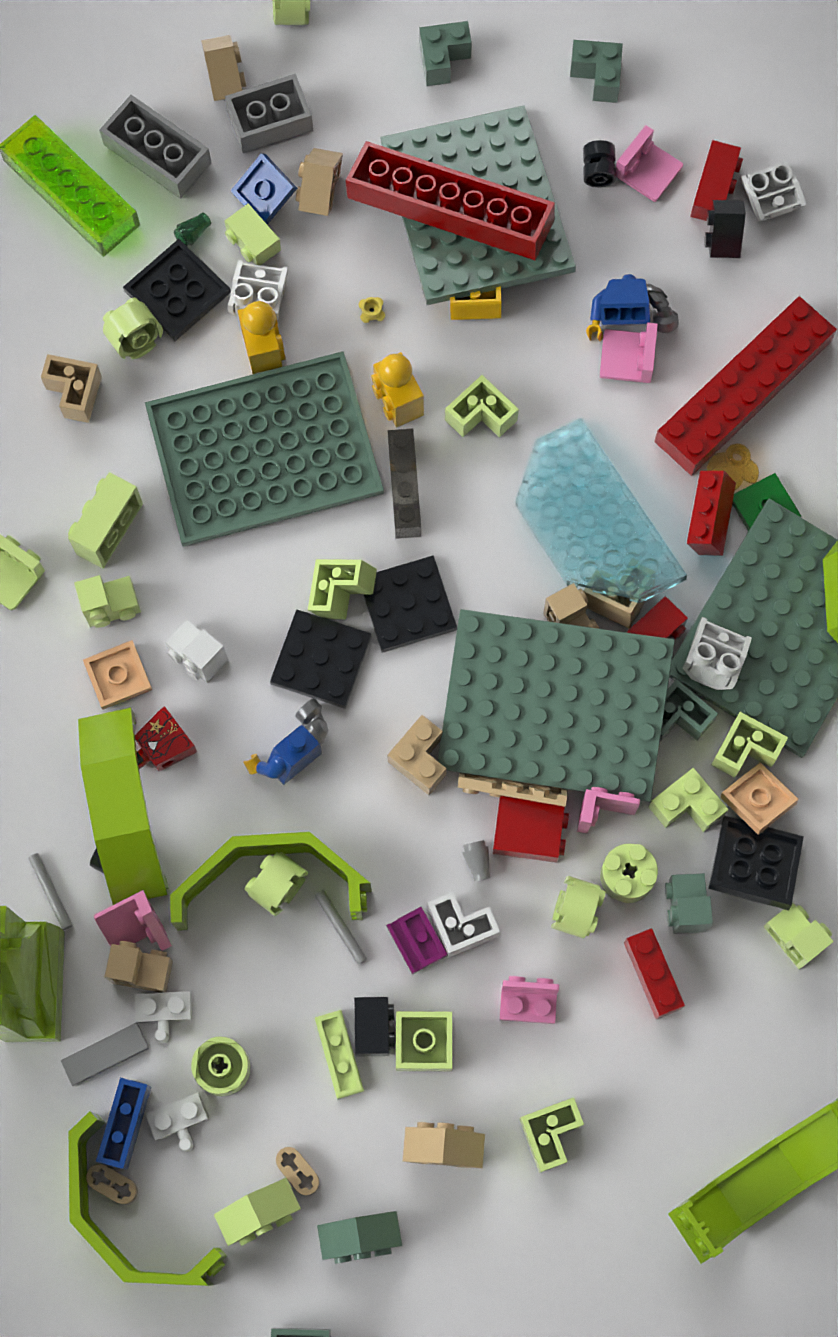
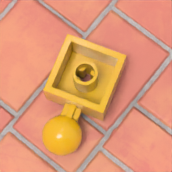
(261, 336)
(397, 389)

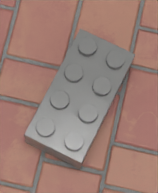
(155, 146)

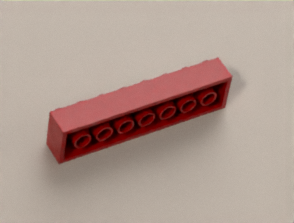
(450, 200)
(745, 385)

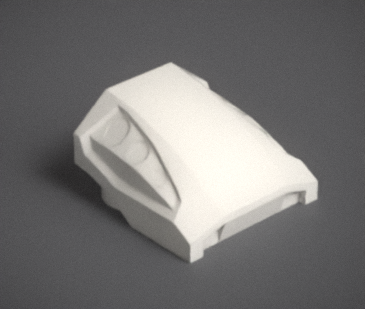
(778, 193)
(257, 284)
(716, 656)

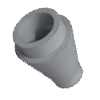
(477, 858)

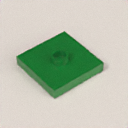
(751, 499)

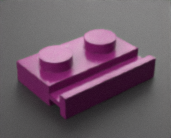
(416, 940)

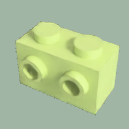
(252, 235)

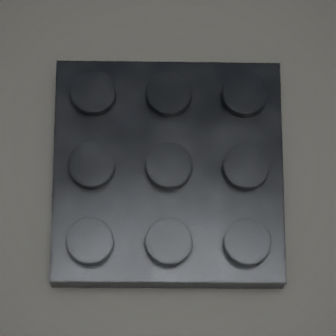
(177, 289)
(409, 604)
(320, 658)
(756, 865)

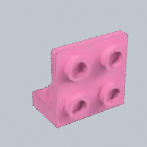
(647, 166)
(629, 354)
(597, 799)
(132, 921)
(528, 1000)

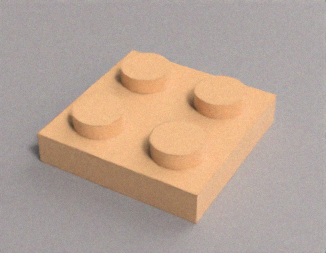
(117, 674)
(759, 798)

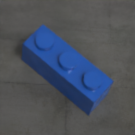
(123, 1123)

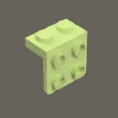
(17, 572)

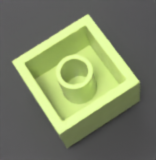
(423, 1041)

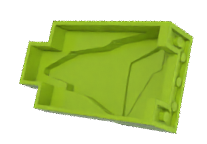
(30, 979)

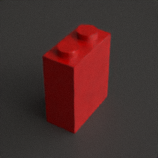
(530, 829)

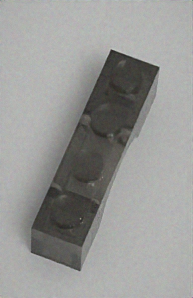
(404, 483)

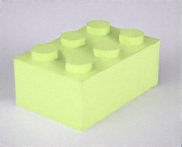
(105, 520)

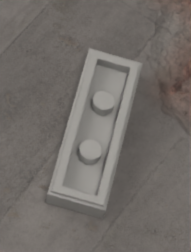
(104, 1054)

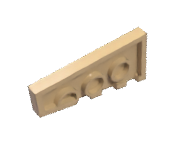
(501, 787)

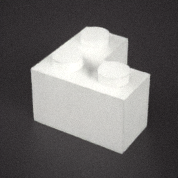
(197, 651)
(461, 932)

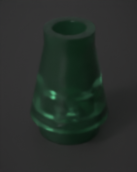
(192, 229)

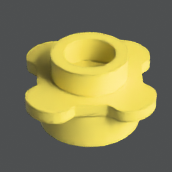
(368, 303)

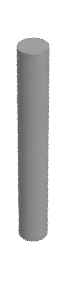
(50, 891)
(341, 927)

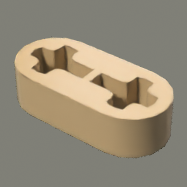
(292, 1176)
(108, 1190)

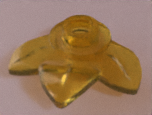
(737, 469)

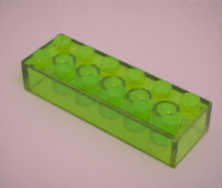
(69, 185)

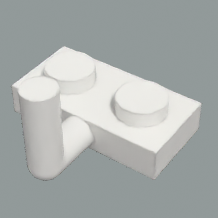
(162, 1009)
(177, 1119)

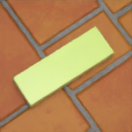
(339, 1054)

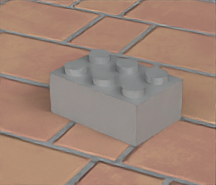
(269, 113)

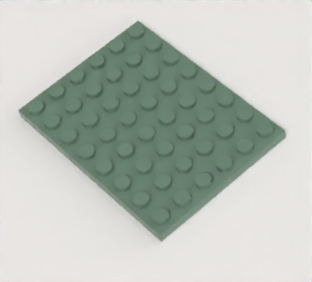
(500, 150)
(263, 448)
(778, 599)
(555, 704)

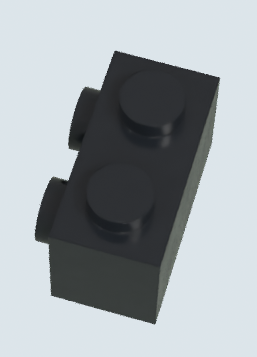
(726, 229)
(372, 1026)

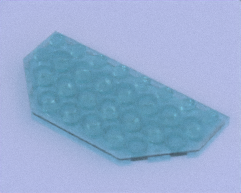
(592, 519)

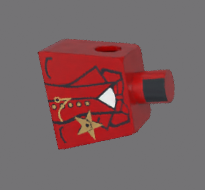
(162, 742)

